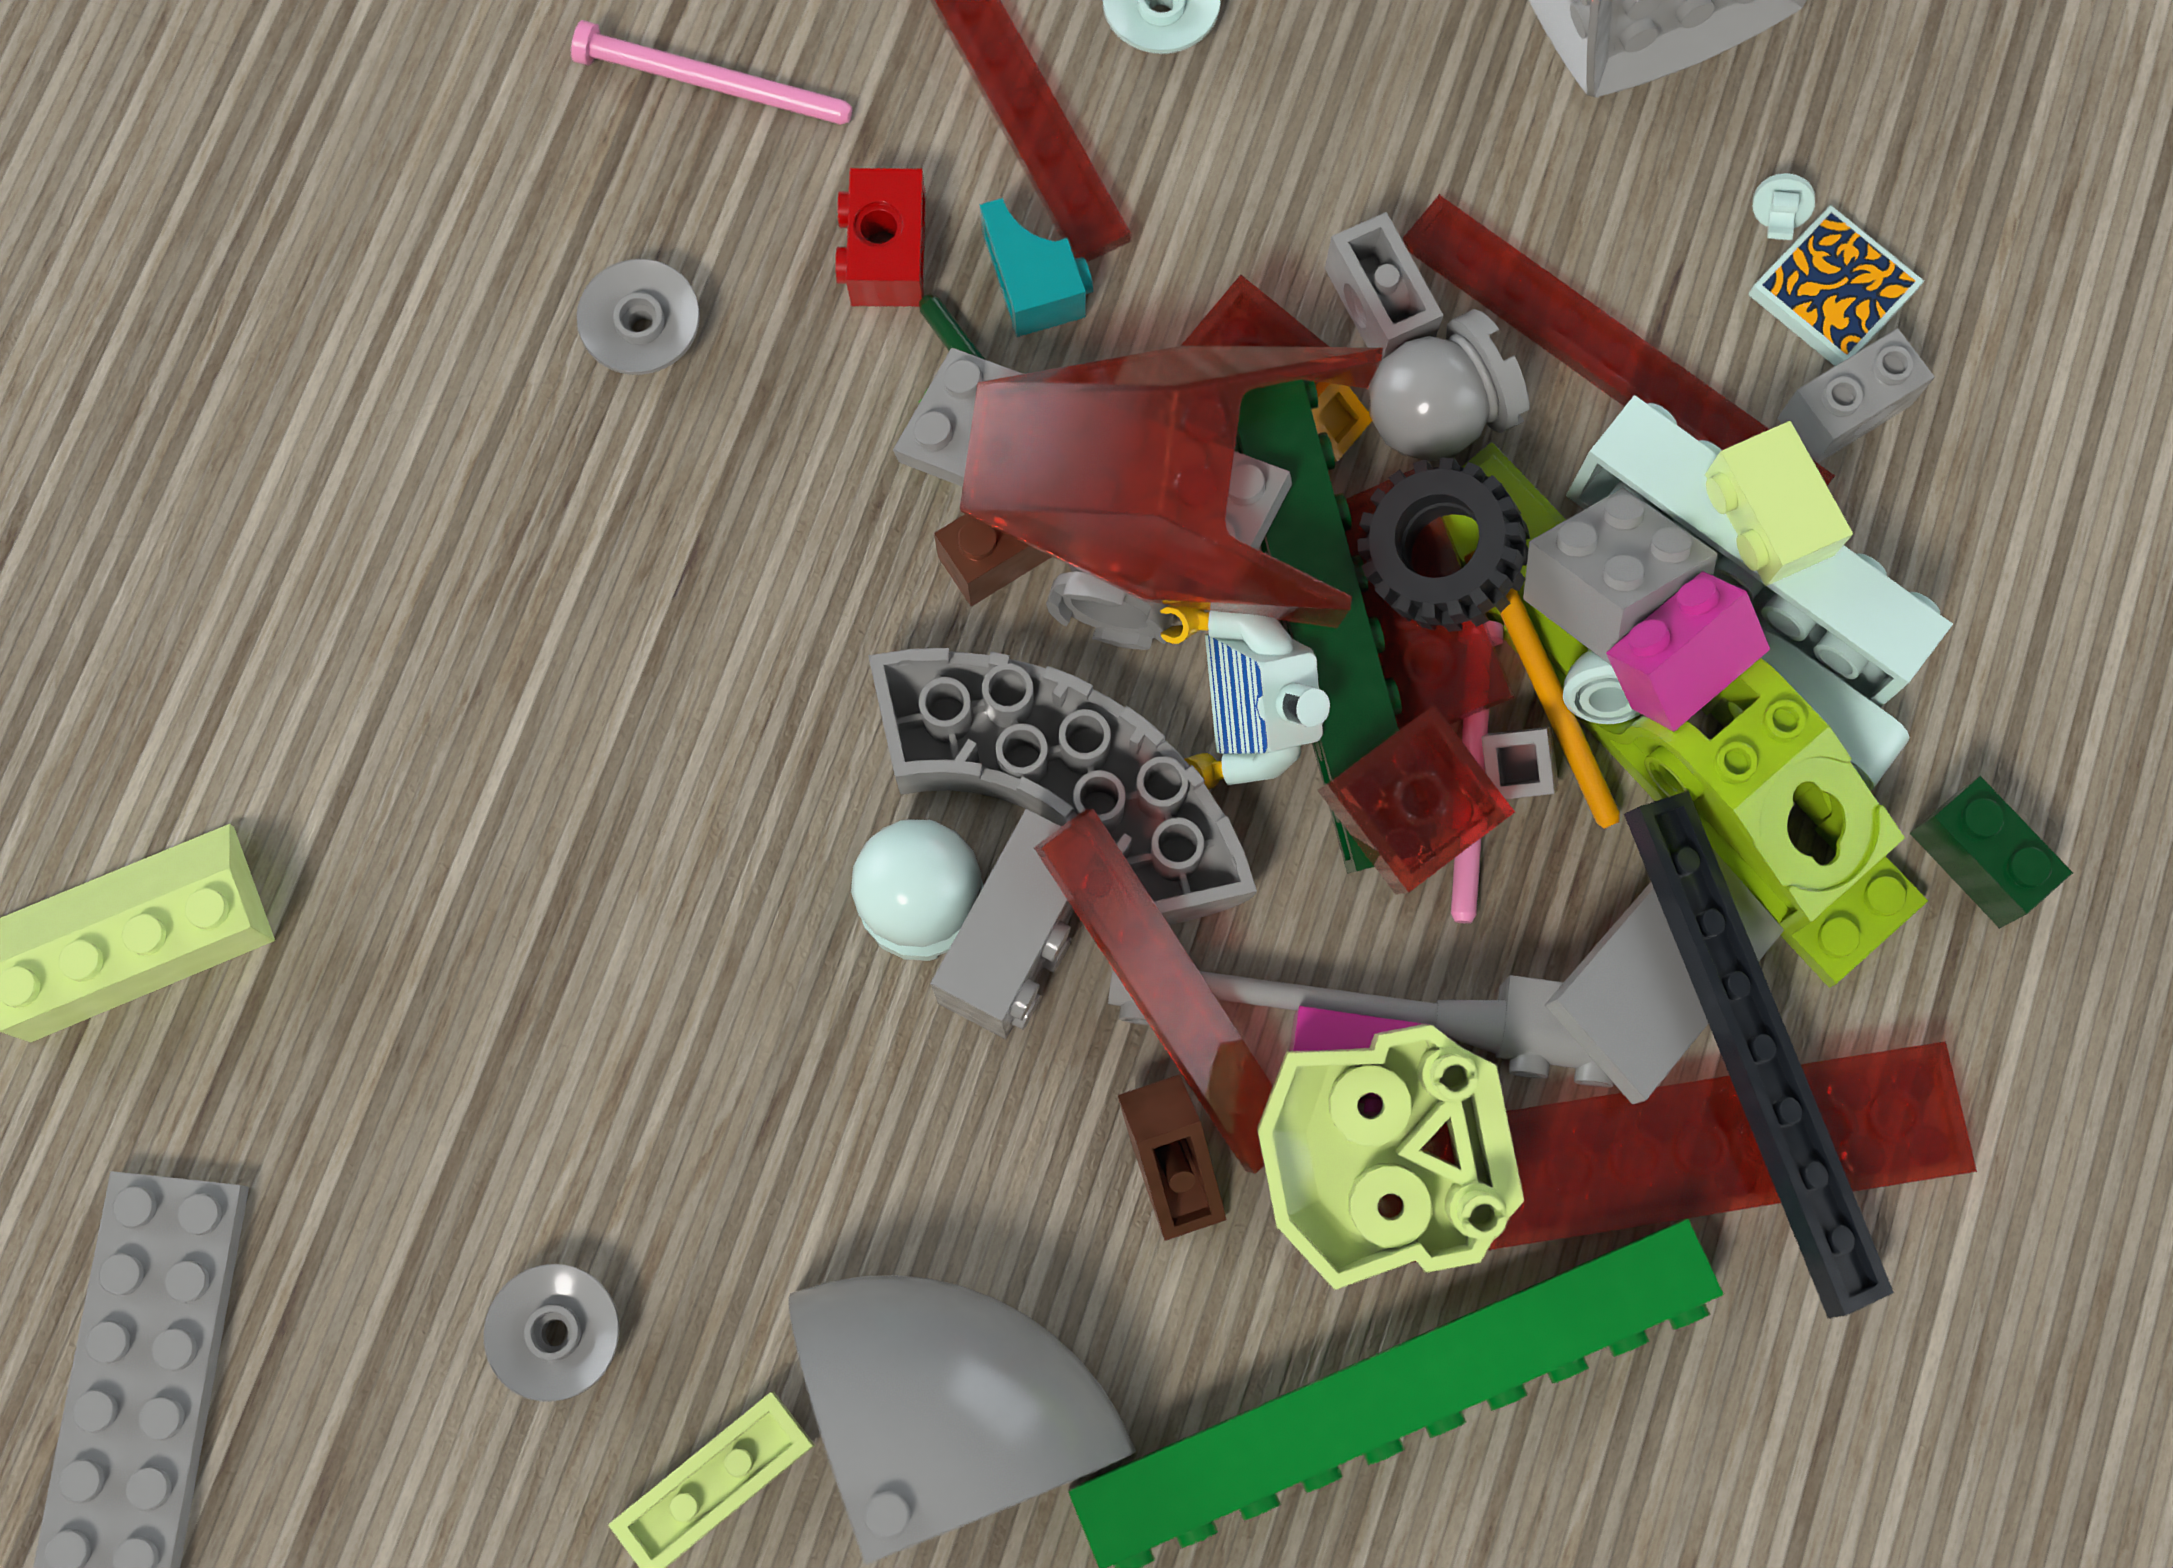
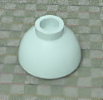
(1595, 692)

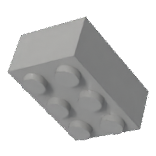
(1008, 937)

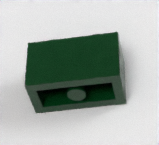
(1991, 853)

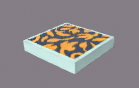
(1835, 287)

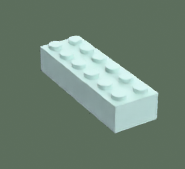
(1834, 611)

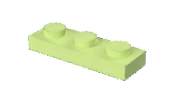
(712, 1484)

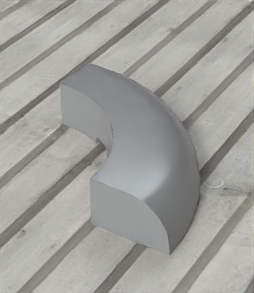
(1058, 751)

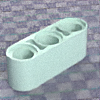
(1861, 726)

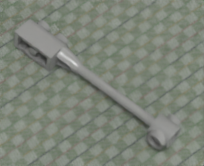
(1512, 1027)

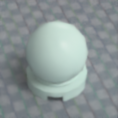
(915, 887)

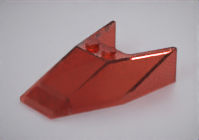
(1133, 468)

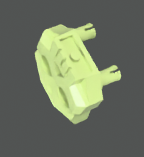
(1335, 1165)

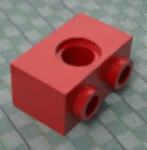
(891, 203)

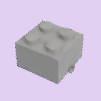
(1611, 569)

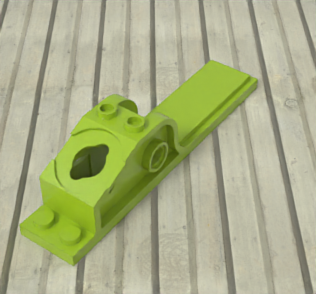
(1747, 782)

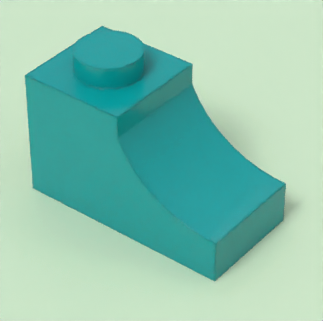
(1036, 275)

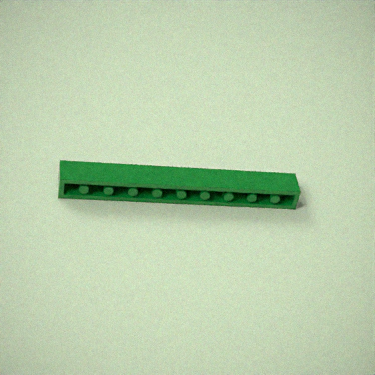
(1394, 1394)

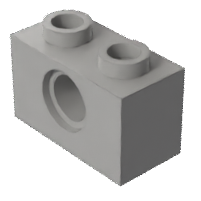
(1381, 285)
(1857, 395)

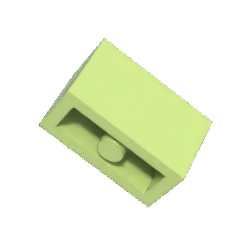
(1776, 504)

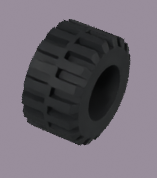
(1415, 504)

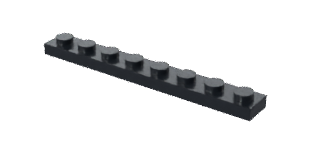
(1759, 1055)

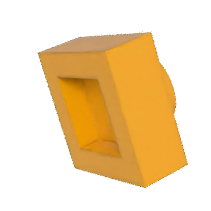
(1339, 416)

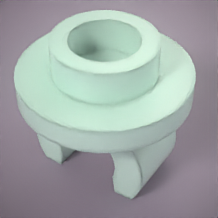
(1783, 204)

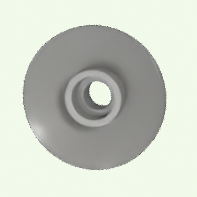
(631, 293)
(518, 1326)

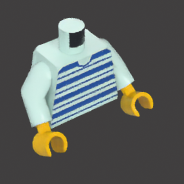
(1260, 694)

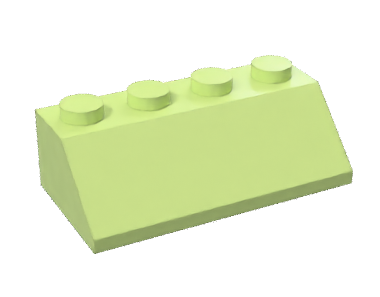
(128, 934)

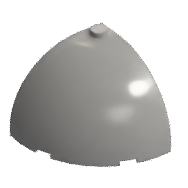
(943, 1405)

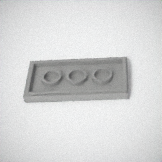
(1633, 994)

